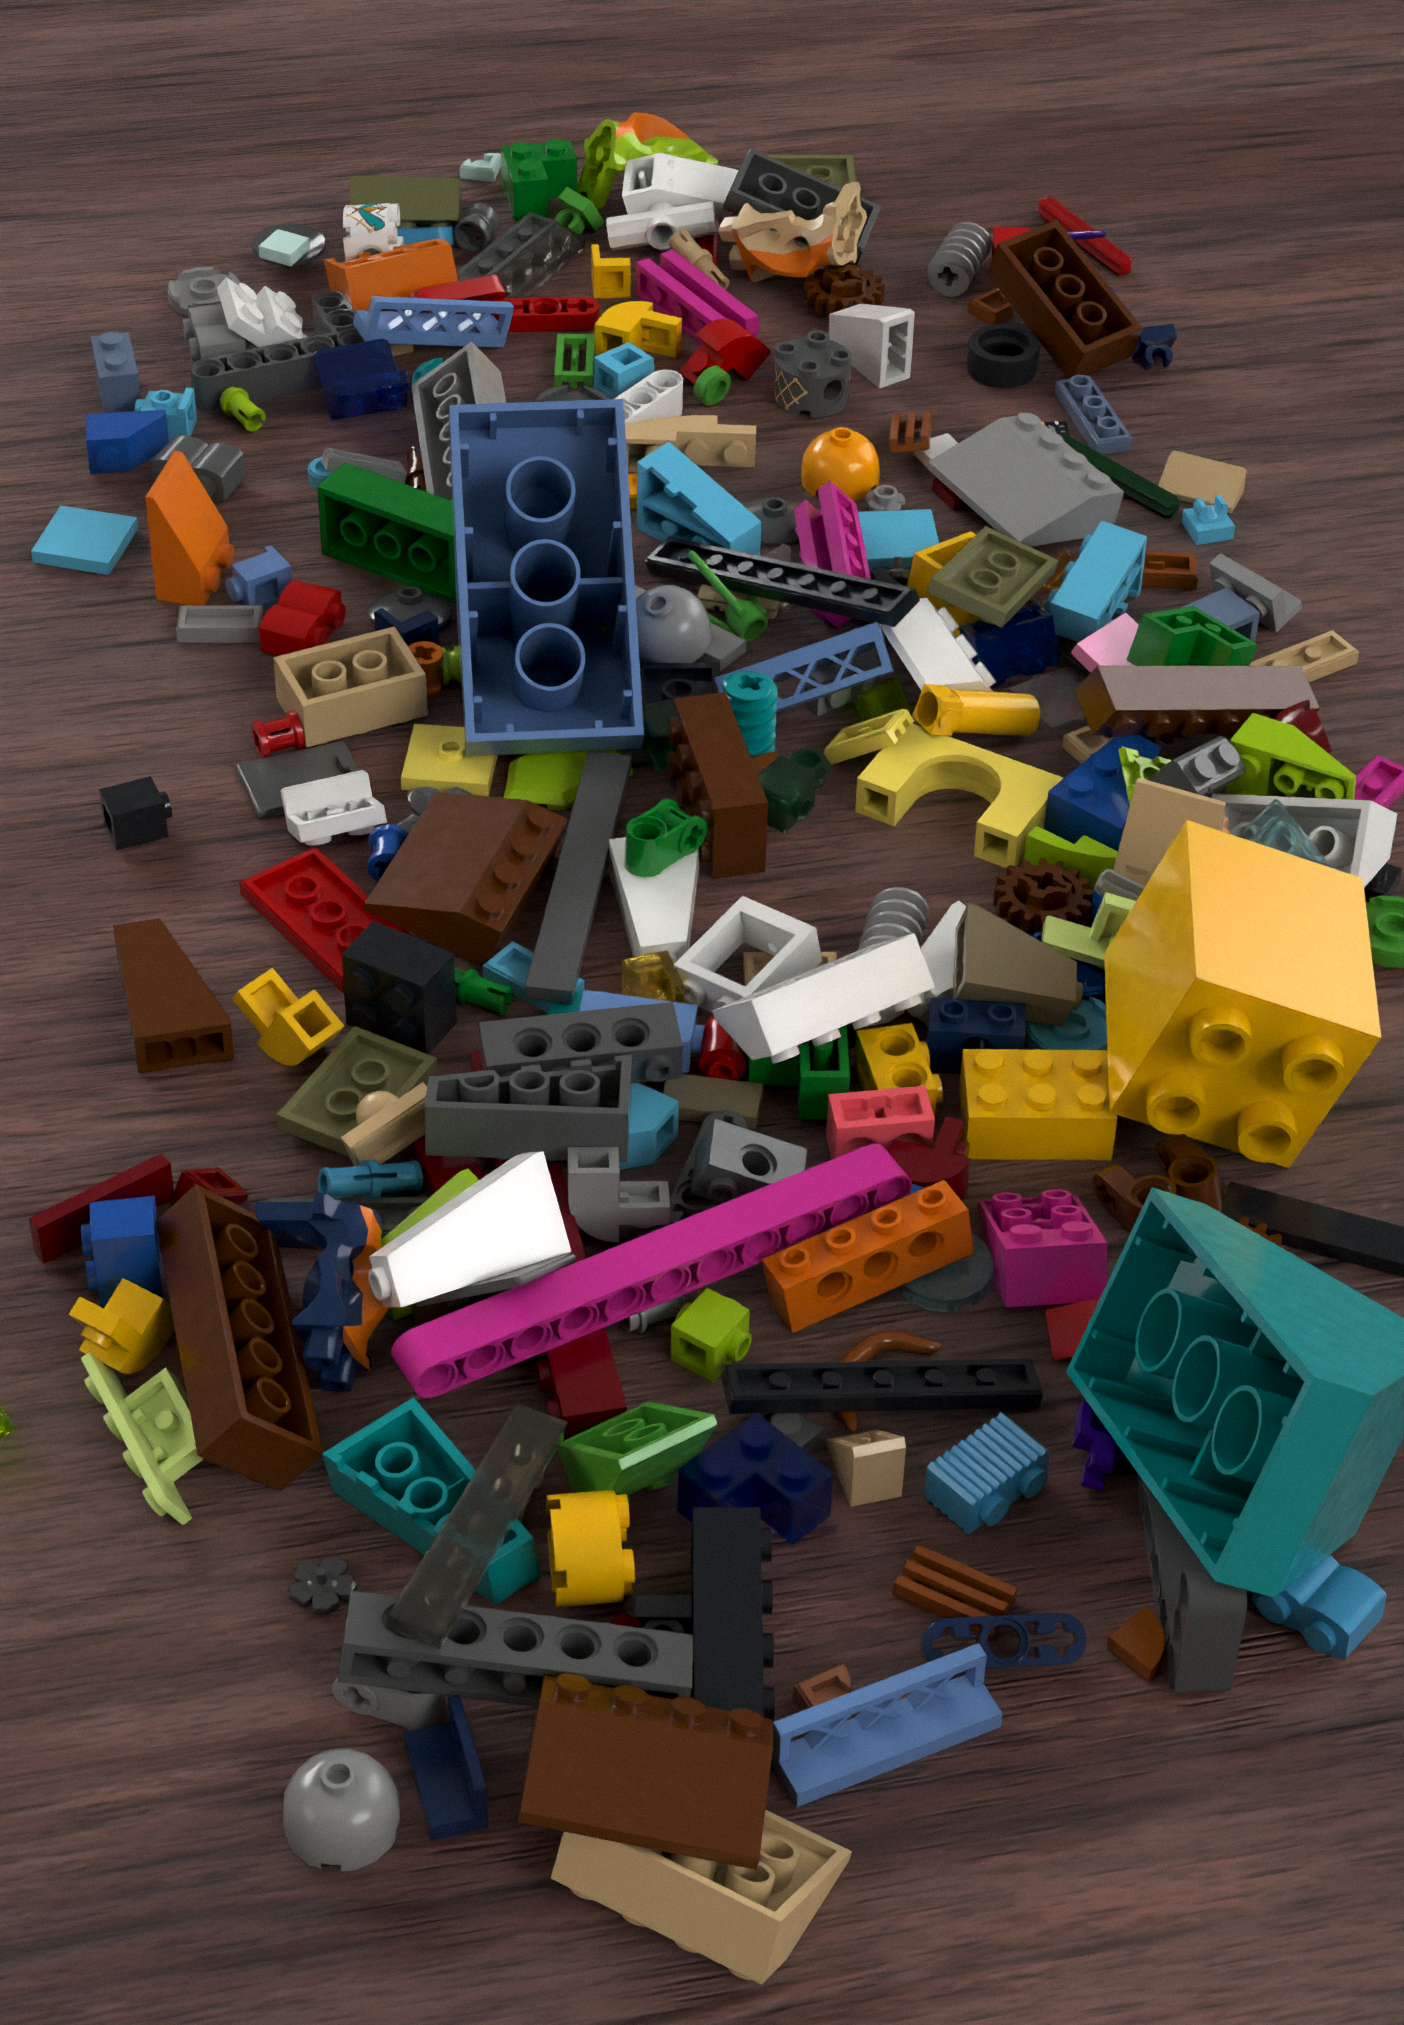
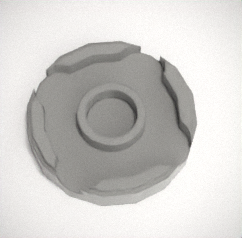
(196, 288)

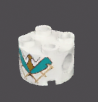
(370, 229)

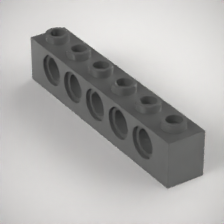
(507, 1653)

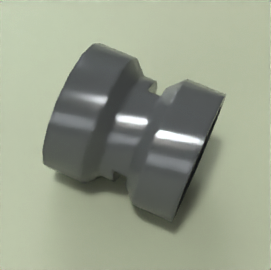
(476, 228)

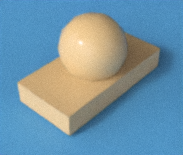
(386, 1125)

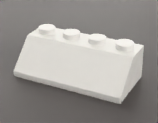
(1347, 832)
(828, 998)

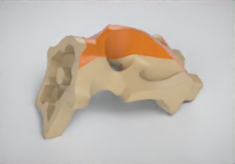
(775, 252)

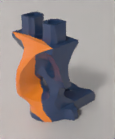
(337, 1293)

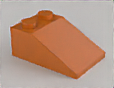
(185, 536)

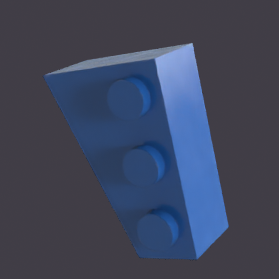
(1095, 795)

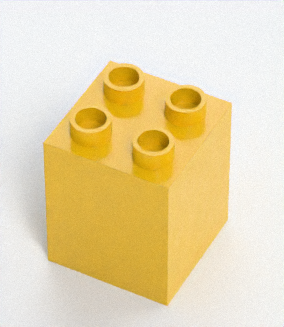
(1239, 996)

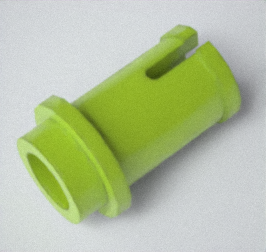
(236, 403)

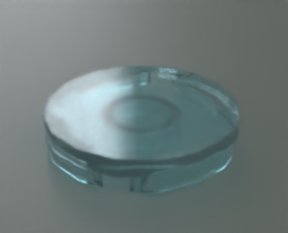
(954, 1284)

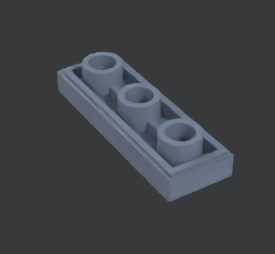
(1093, 415)

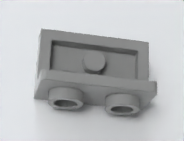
(1273, 602)

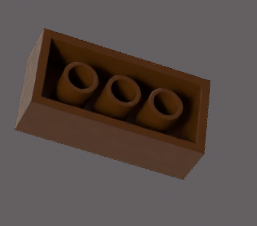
(1064, 300)
(718, 784)

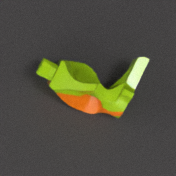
(634, 138)

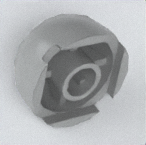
(671, 625)
(341, 1810)

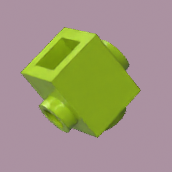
(710, 1334)

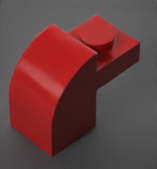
(726, 346)

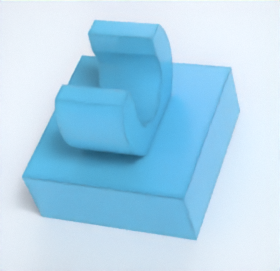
(1208, 523)

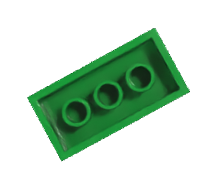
(388, 529)

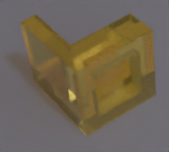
(652, 978)

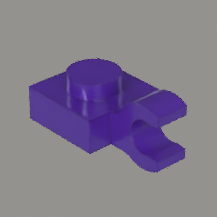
(1101, 1447)

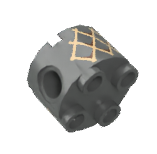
(812, 375)

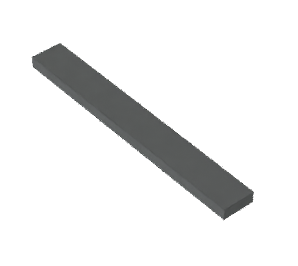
(578, 878)

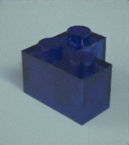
(759, 1469)

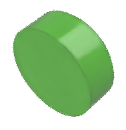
(712, 385)

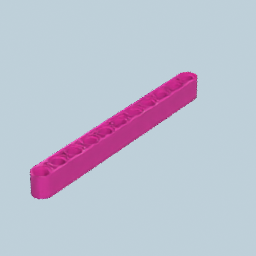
(645, 1271)

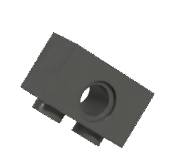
(739, 1161)

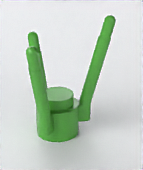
(743, 617)

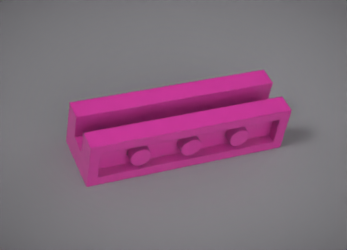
(687, 293)
(832, 539)

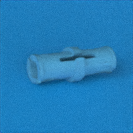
(370, 1179)

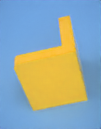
(610, 275)

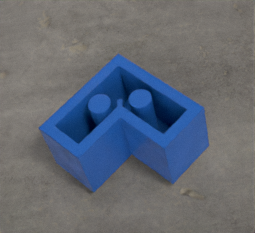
(123, 1245)

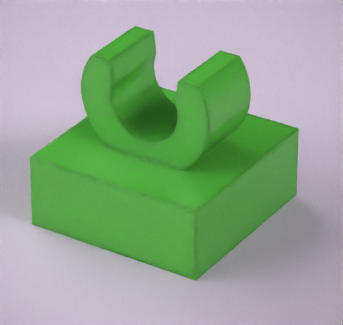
(579, 212)

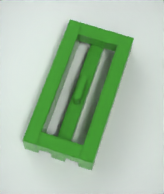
(574, 376)

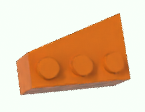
(392, 272)

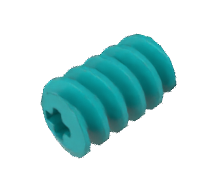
(755, 709)

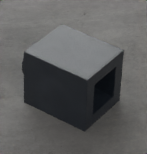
(135, 812)

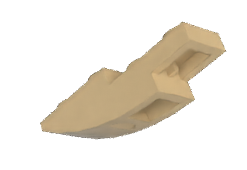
(696, 437)

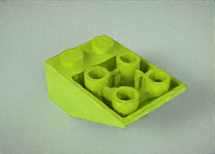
(1286, 763)

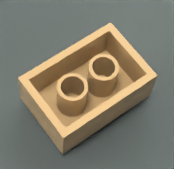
(351, 686)

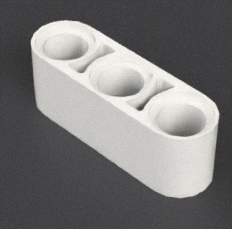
(654, 397)

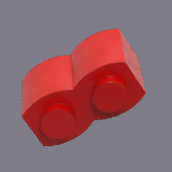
(301, 618)

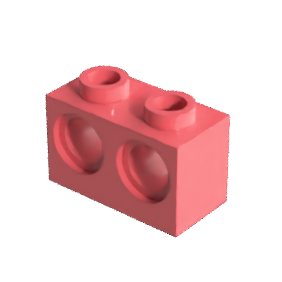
(879, 1118)

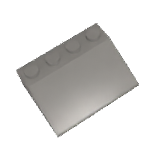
(1028, 482)

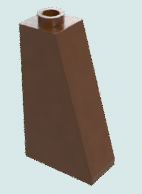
(167, 1002)

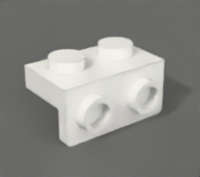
(331, 807)

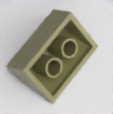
(420, 199)

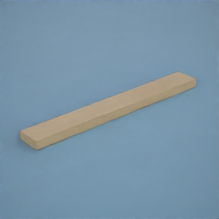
(1317, 656)

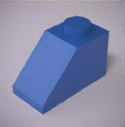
(124, 439)

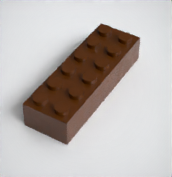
(237, 1340)

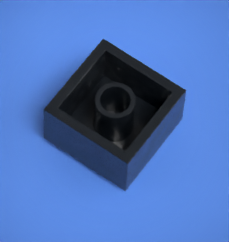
(399, 987)

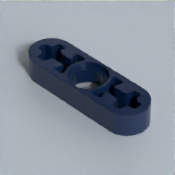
(1043, 1623)

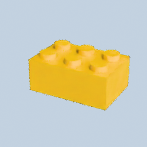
(1036, 1104)

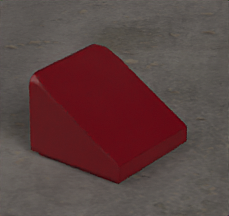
(212, 1180)

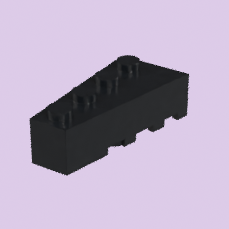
(729, 1609)

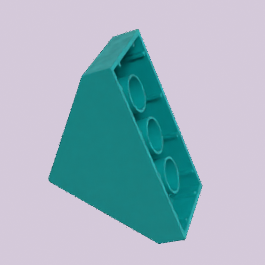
(1243, 1391)

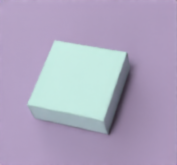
(284, 247)

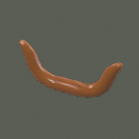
(878, 1342)

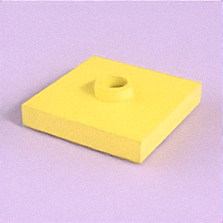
(440, 761)

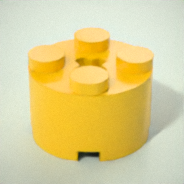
(587, 1548)

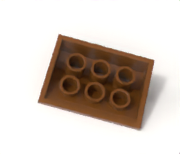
(468, 871)
(648, 1770)

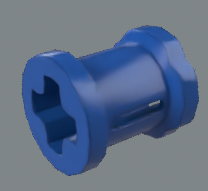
(384, 844)

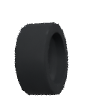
(1000, 370)

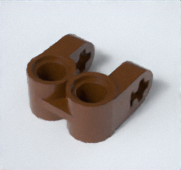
(1189, 1175)

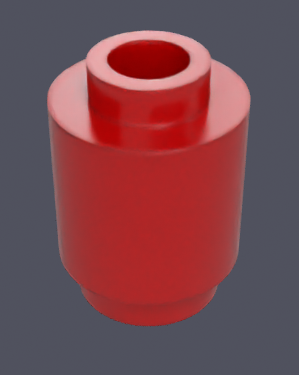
(720, 1054)

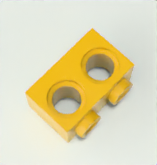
(895, 1059)

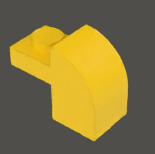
(640, 326)
(288, 1025)
(127, 1330)

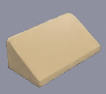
(1203, 478)

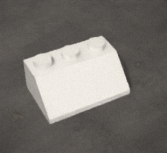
(934, 652)

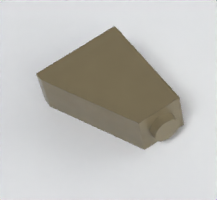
(1011, 966)

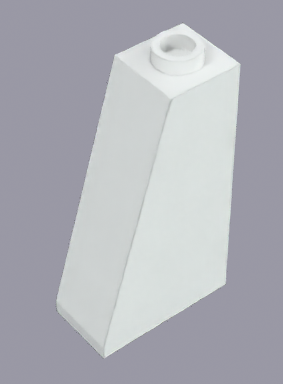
(655, 908)
(478, 1235)

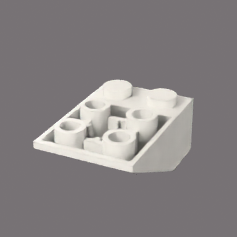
(674, 181)

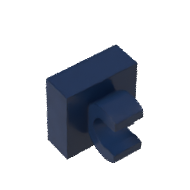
(1155, 342)

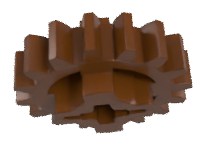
(842, 288)
(1041, 891)

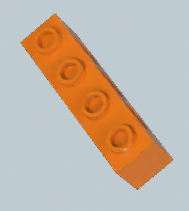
(868, 1256)

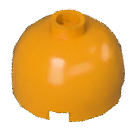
(842, 458)

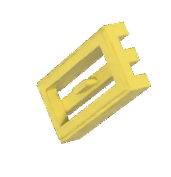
(868, 736)

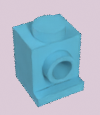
(621, 369)
(179, 409)

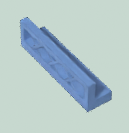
(435, 328)
(822, 654)
(887, 1729)

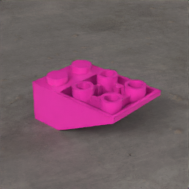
(1043, 1248)

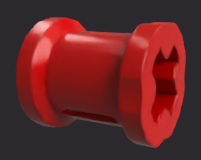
(263, 733)

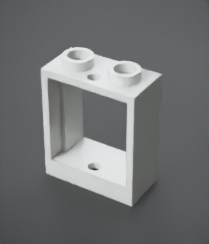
(748, 922)

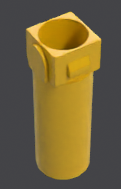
(976, 712)

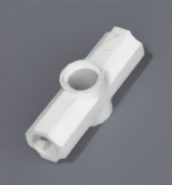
(643, 227)

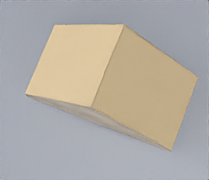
(869, 1465)

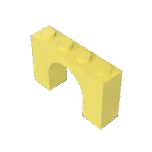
(938, 762)

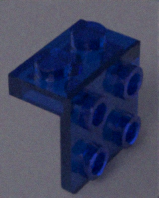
(361, 379)

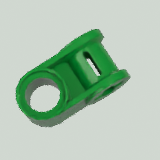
(661, 838)

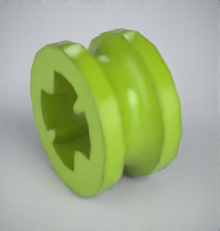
(450, 666)

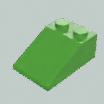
(635, 1449)

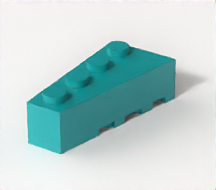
(410, 1480)

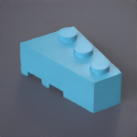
(689, 505)
(1098, 582)

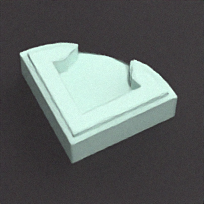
(483, 169)

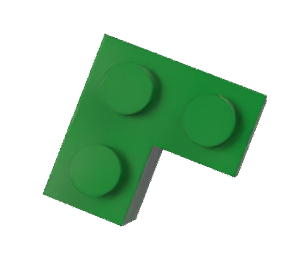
(536, 174)
(1188, 639)
(814, 1071)

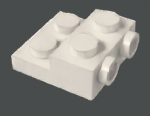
(261, 317)

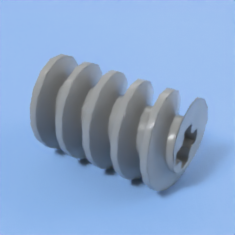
(959, 258)
(893, 915)

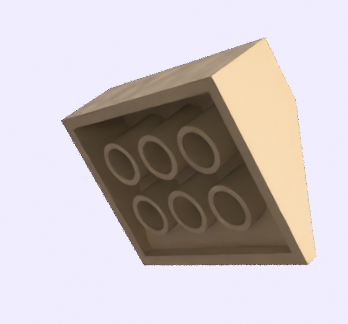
(711, 1907)

